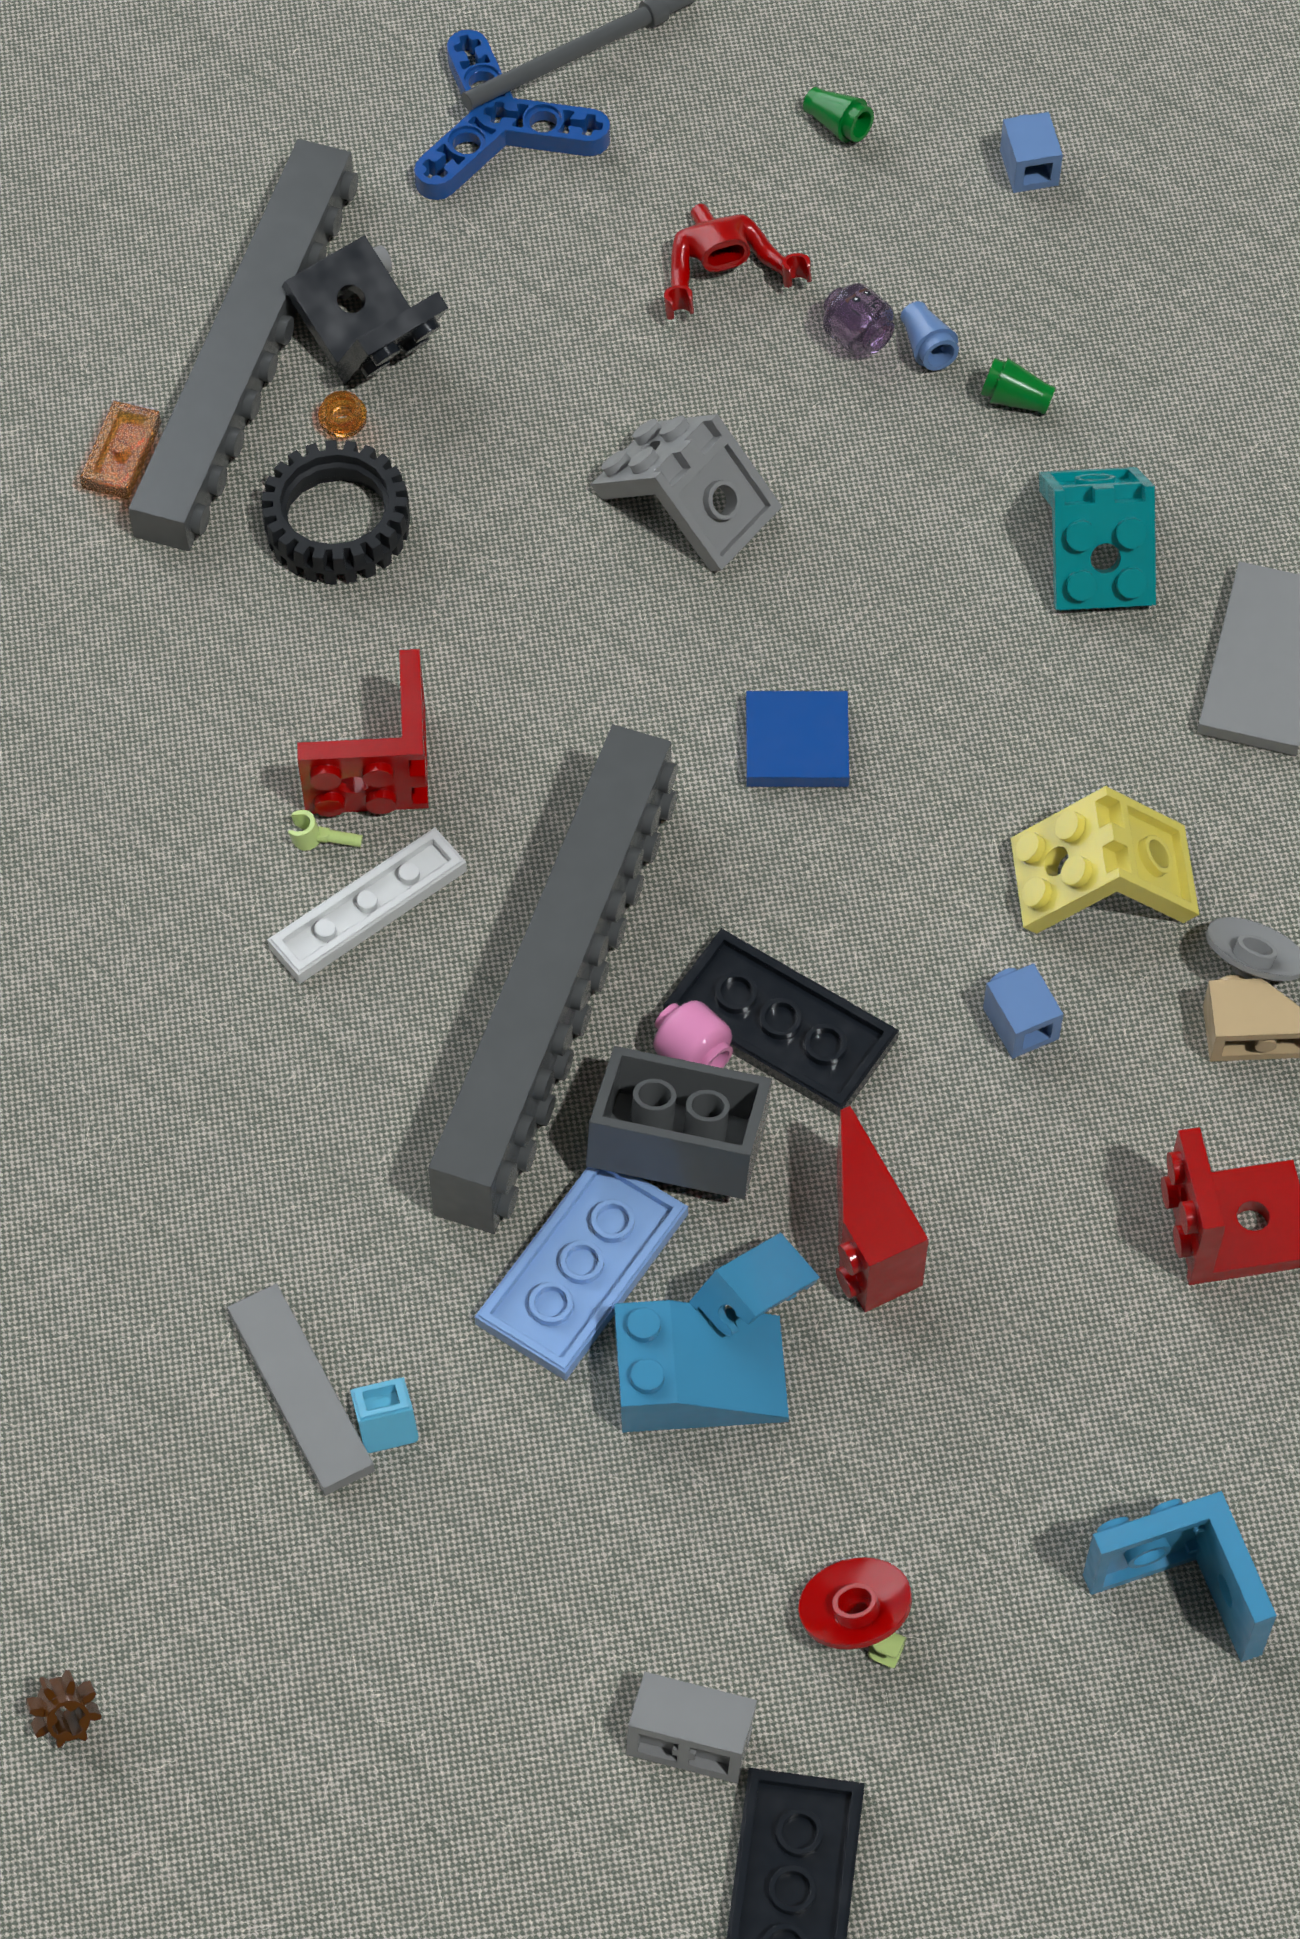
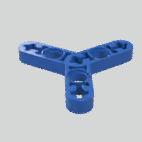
(493, 137)

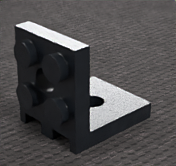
(383, 325)

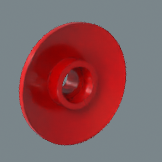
(855, 1603)

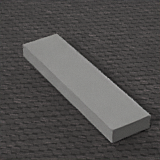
(301, 1389)

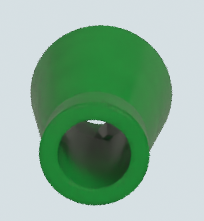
(841, 114)
(1016, 387)

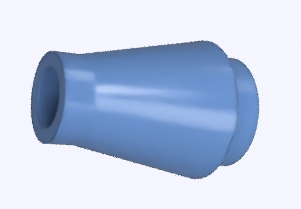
(930, 338)

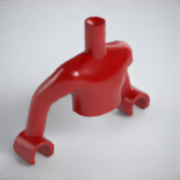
(722, 246)

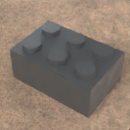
(678, 1122)

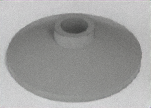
(1254, 949)

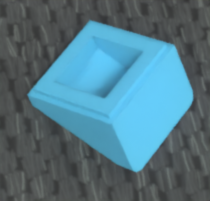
(384, 1415)

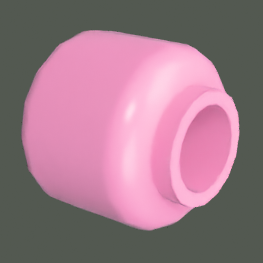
(693, 1034)

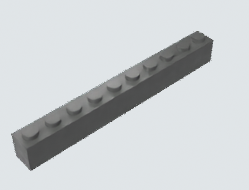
(241, 348)

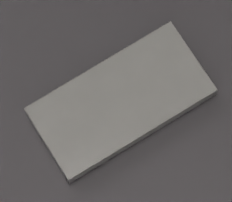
(1257, 663)

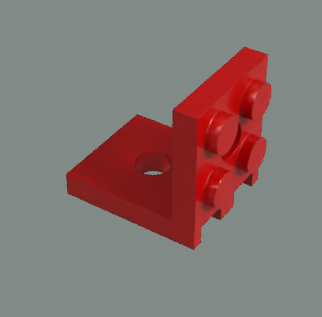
(372, 772)
(1208, 1210)

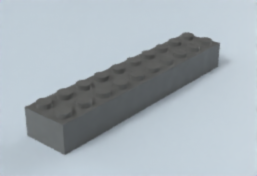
(552, 982)

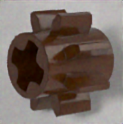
(48, 1713)

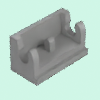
(690, 1727)

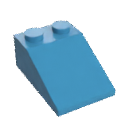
(690, 1374)

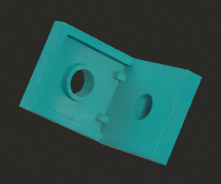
(1094, 510)

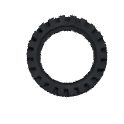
(326, 467)

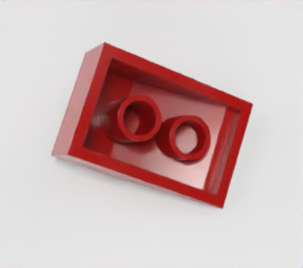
(878, 1233)

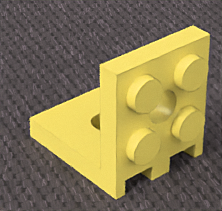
(1110, 849)

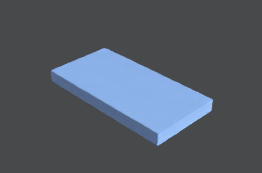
(580, 1266)

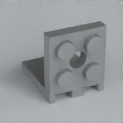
(683, 467)

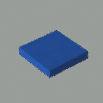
(797, 739)

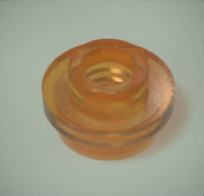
(342, 404)

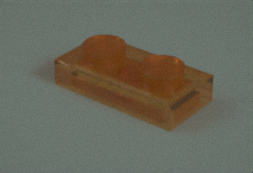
(120, 450)

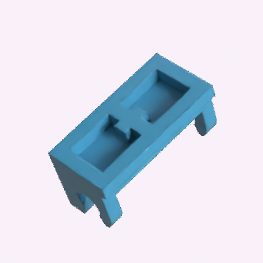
(754, 1283)

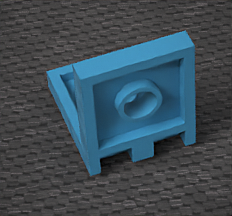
(1178, 1535)

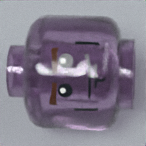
(858, 319)

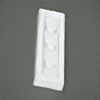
(367, 905)

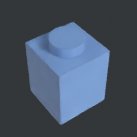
(1031, 152)
(1022, 1010)

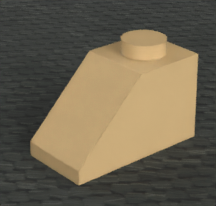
(1250, 1021)

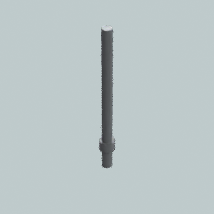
(649, 14)

